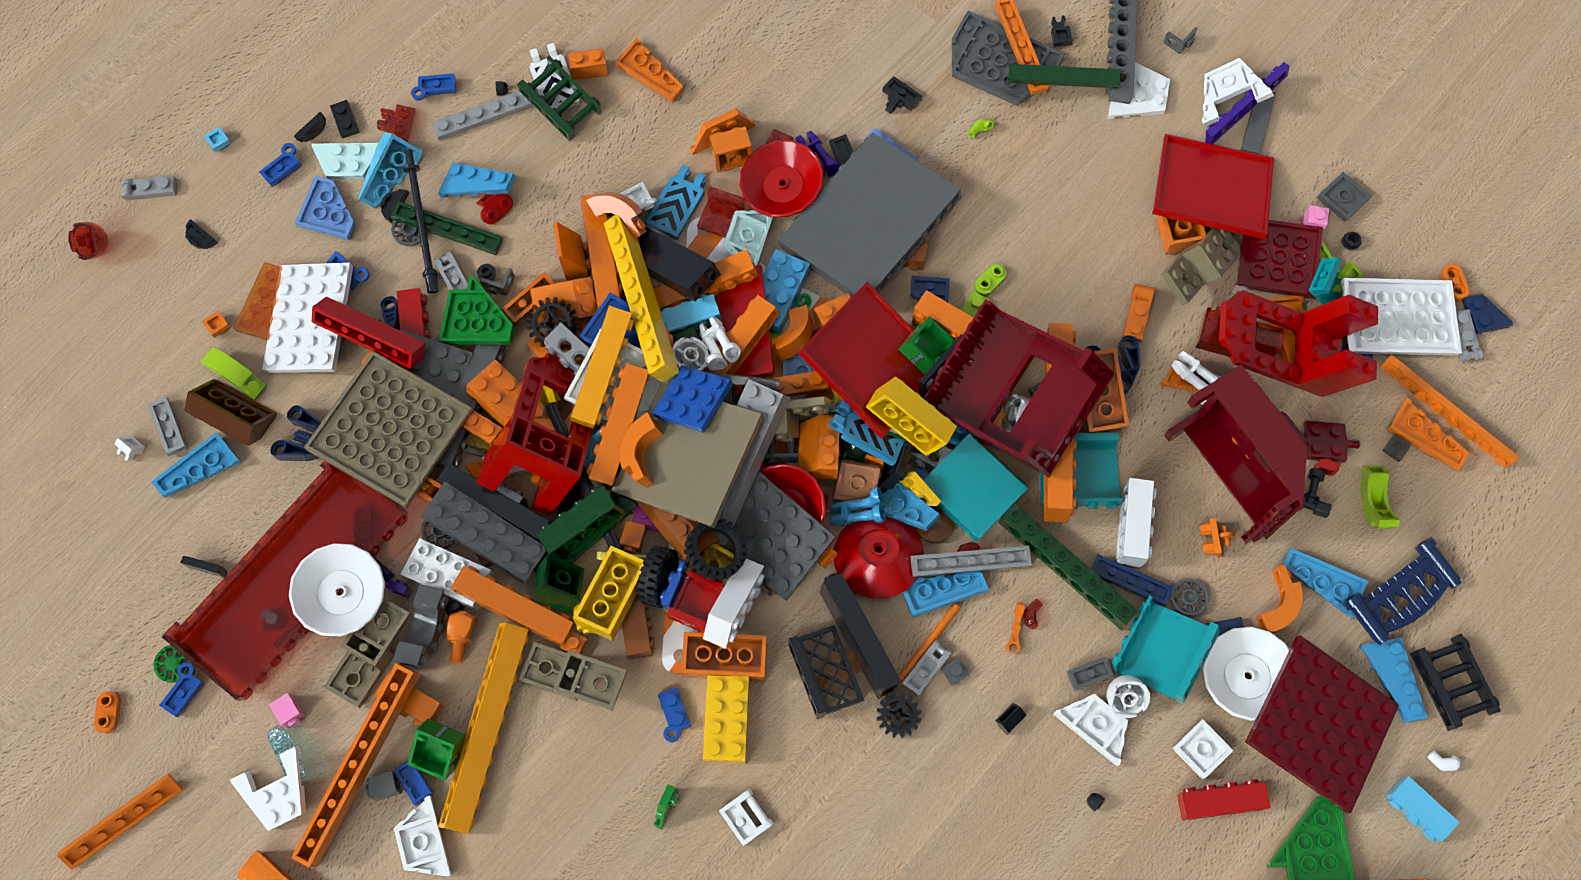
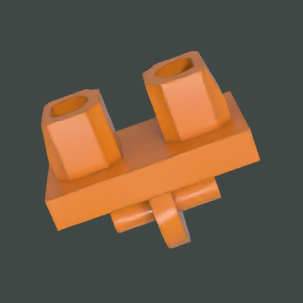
(1215, 546)

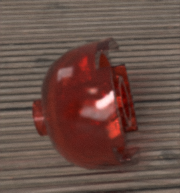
(88, 240)

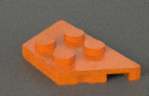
(720, 124)

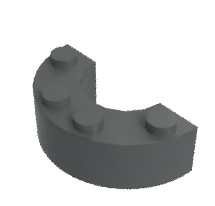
(425, 627)

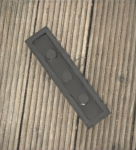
(1257, 126)

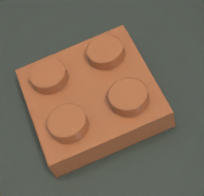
(855, 480)

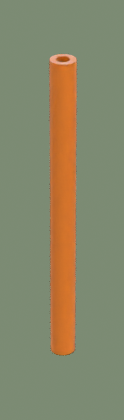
(928, 642)

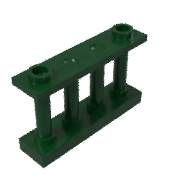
(554, 115)

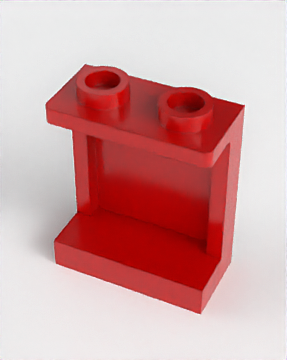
(695, 601)

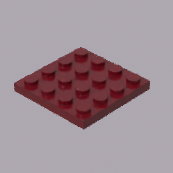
(1283, 260)

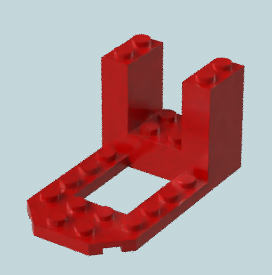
(1318, 358)
(535, 447)

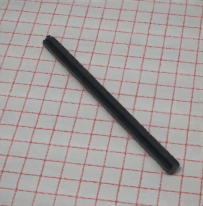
(584, 481)

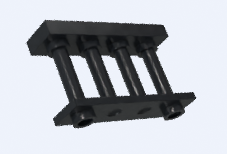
(1441, 697)

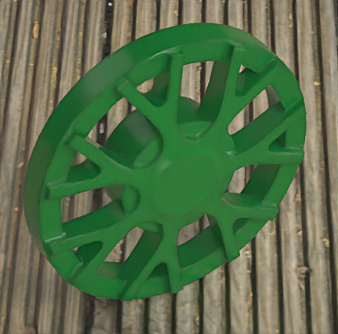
(171, 664)

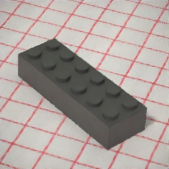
(484, 532)

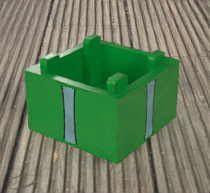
(926, 344)
(436, 749)

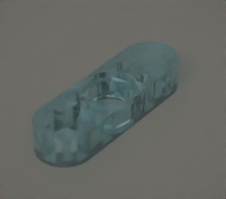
(281, 743)

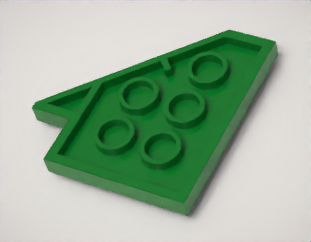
(474, 318)
(1316, 846)

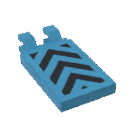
(676, 203)
(862, 436)

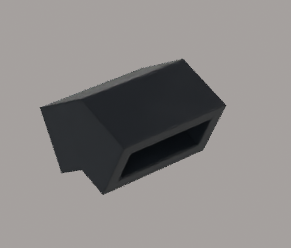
(1010, 718)

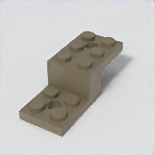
(1201, 264)
(789, 423)
(367, 654)
(573, 675)

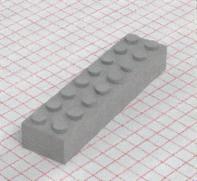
(772, 407)

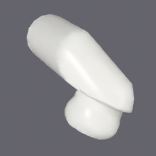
(1444, 764)

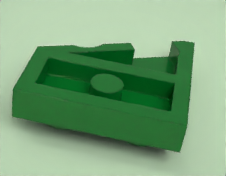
(668, 800)

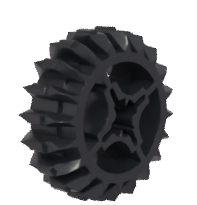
(550, 313)

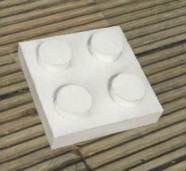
(1202, 749)

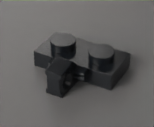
(900, 95)

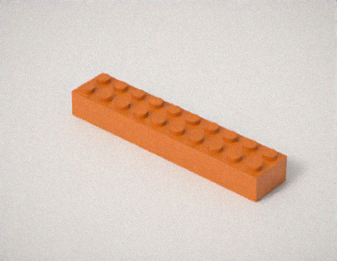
(1060, 486)

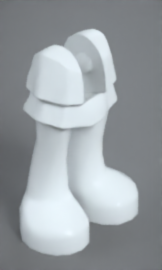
(710, 336)
(1188, 366)

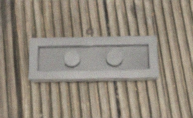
(167, 426)

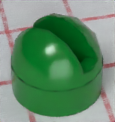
(808, 301)

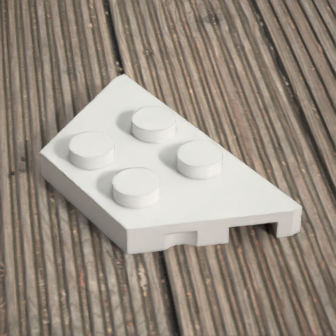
(1097, 725)
(422, 841)

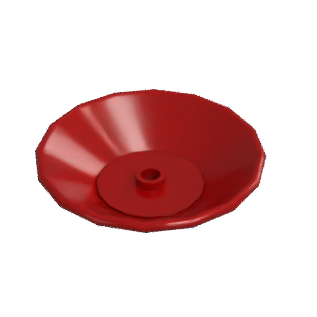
(776, 164)
(799, 486)
(874, 572)

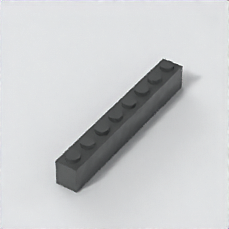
(481, 358)

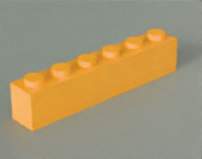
(601, 367)

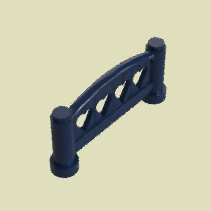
(1368, 609)

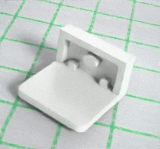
(640, 196)

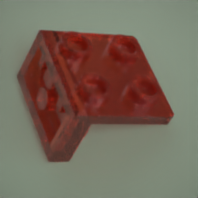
(719, 211)

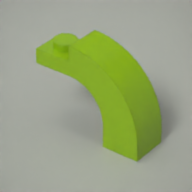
(233, 371)
(1375, 497)

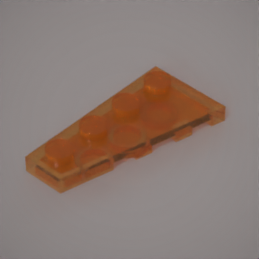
(259, 306)

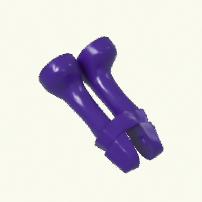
(830, 165)

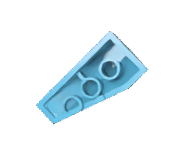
(386, 168)

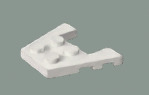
(1227, 83)
(1148, 97)
(279, 800)

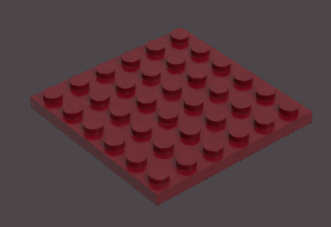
(1322, 724)

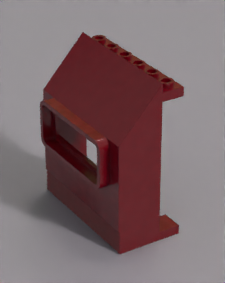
(988, 368)
(1273, 478)

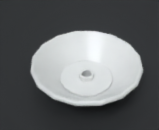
(321, 577)
(1239, 653)

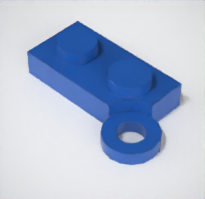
(434, 85)
(281, 166)
(355, 279)
(675, 583)
(182, 691)
(674, 713)

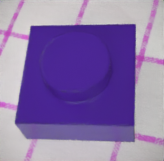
(399, 587)

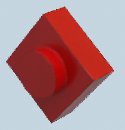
(1328, 466)

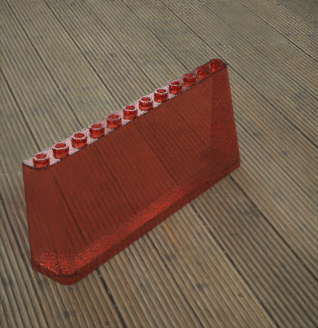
(248, 615)

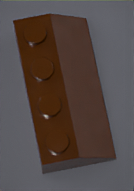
(229, 411)

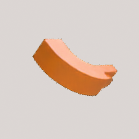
(795, 336)
(634, 445)
(1289, 605)

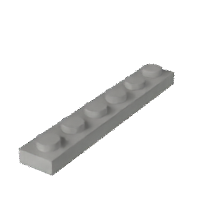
(480, 115)
(970, 561)

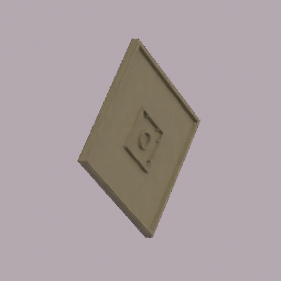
(694, 468)

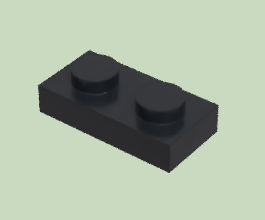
(344, 119)

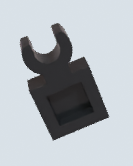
(1060, 34)

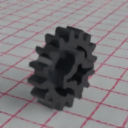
(908, 717)

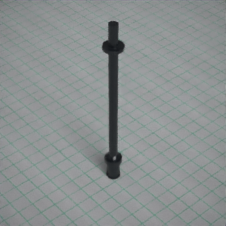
(429, 272)

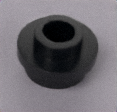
(1353, 236)
(490, 276)

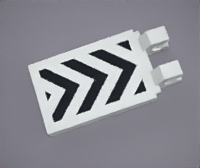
(539, 66)

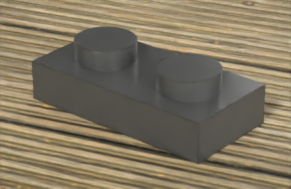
(1090, 674)

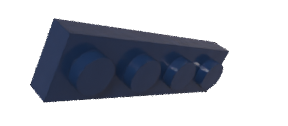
(1132, 580)

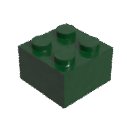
(558, 583)

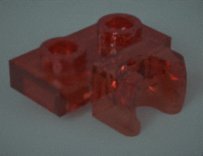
(397, 122)

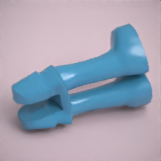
(846, 507)

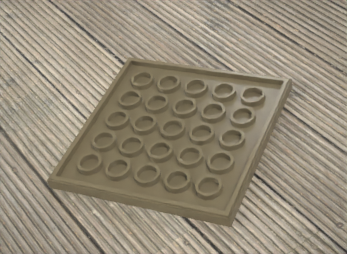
(389, 429)

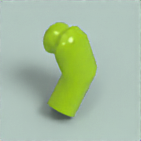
(980, 126)

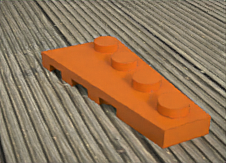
(642, 66)
(1288, 345)
(1425, 435)

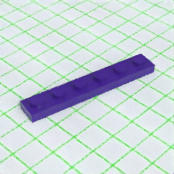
(1241, 108)

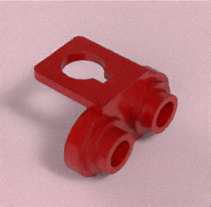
(494, 207)

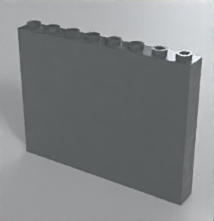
(870, 217)

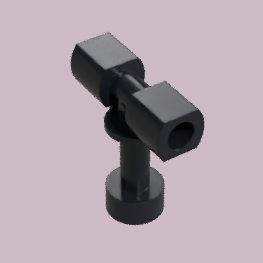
(1311, 500)

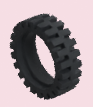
(704, 568)
(655, 574)

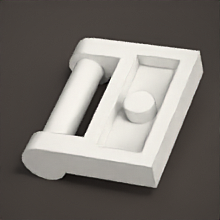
(741, 822)

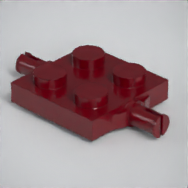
(1327, 441)

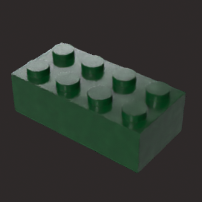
(581, 522)

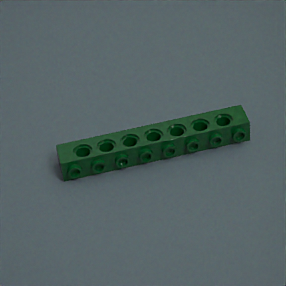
(1068, 566)

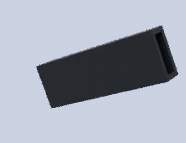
(676, 265)
(494, 501)
(859, 635)

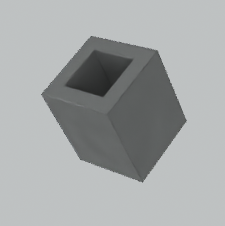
(383, 786)

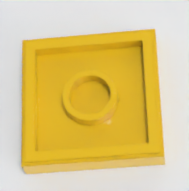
(919, 488)

